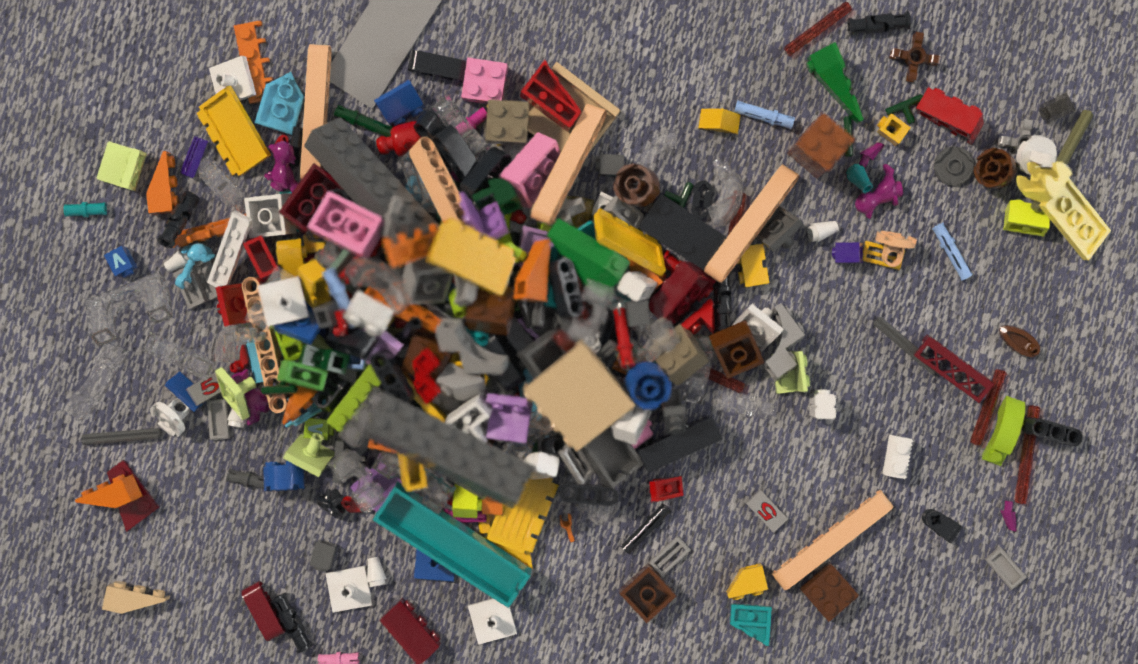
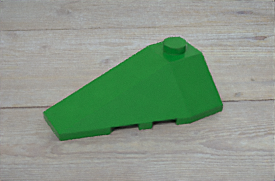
(828, 70)
(588, 256)

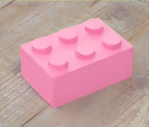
(532, 168)
(347, 225)

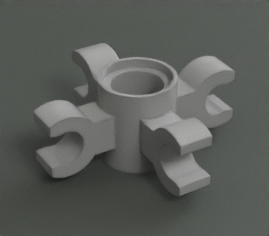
(1025, 129)

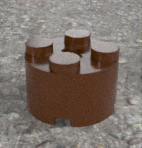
(627, 180)

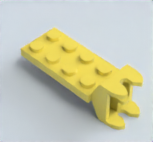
(1065, 206)

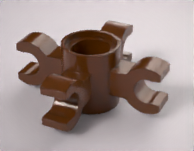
(898, 54)

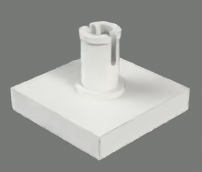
(234, 74)
(282, 301)
(761, 325)
(348, 589)
(491, 620)

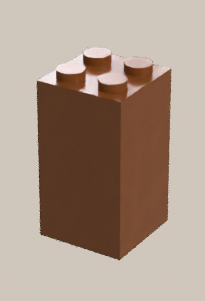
(820, 146)

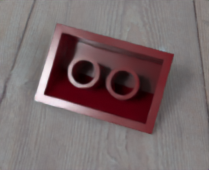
(307, 197)
(680, 291)
(411, 631)

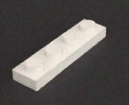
(230, 249)

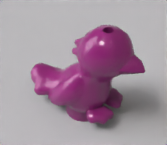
(282, 174)
(886, 191)
(254, 398)

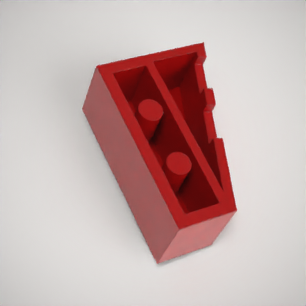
(551, 98)
(951, 113)

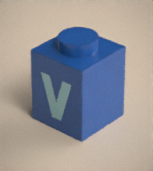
(121, 262)

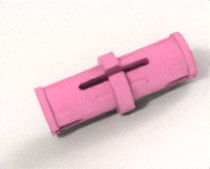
(338, 658)

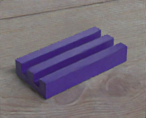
(194, 156)

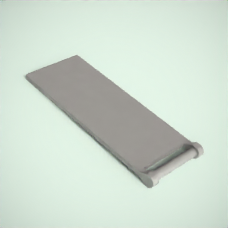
(379, 46)

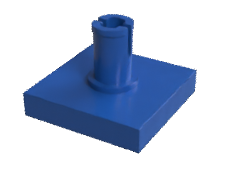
(301, 329)
(430, 569)

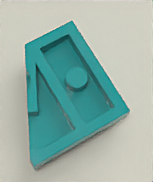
(753, 620)

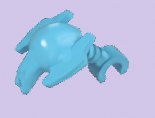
(195, 253)

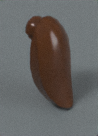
(1019, 340)

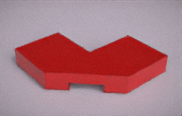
(424, 385)

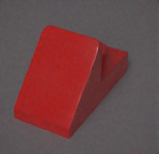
(704, 315)
(666, 488)

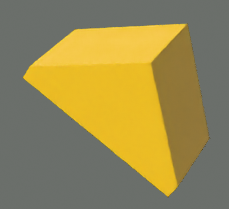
(719, 120)

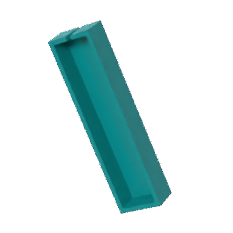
(453, 545)

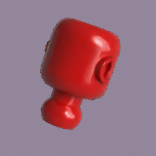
(401, 139)

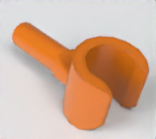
(567, 525)

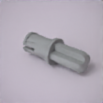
(394, 208)

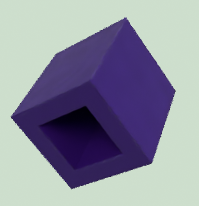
(848, 252)

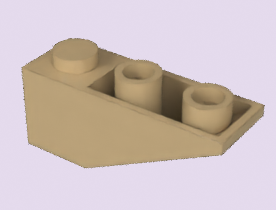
(121, 599)

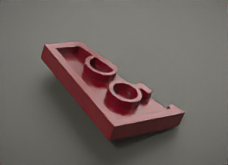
(136, 510)

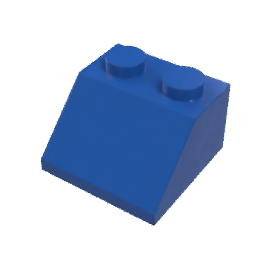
(400, 103)

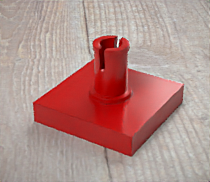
(231, 304)

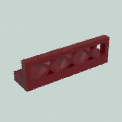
(958, 362)

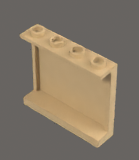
(581, 94)
(579, 396)

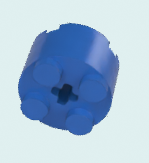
(647, 385)
(283, 477)

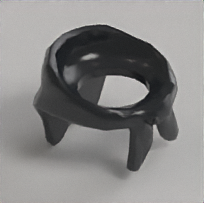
(332, 500)

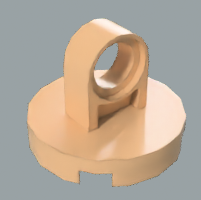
(894, 243)

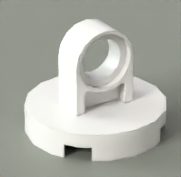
(1037, 150)
(170, 418)

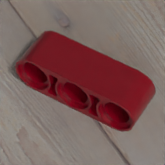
(262, 611)

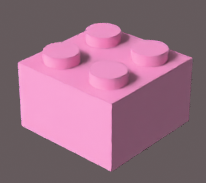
(484, 81)

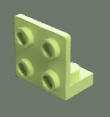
(121, 166)
(796, 379)

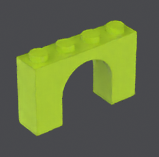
(354, 398)

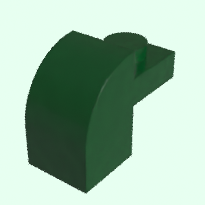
(501, 192)
(327, 360)

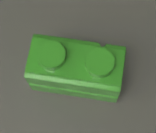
(302, 375)

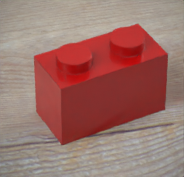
(260, 257)

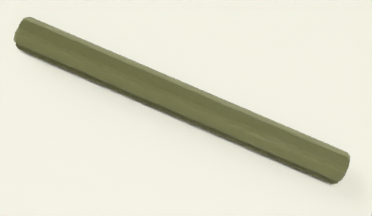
(1070, 144)

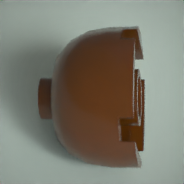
(995, 168)

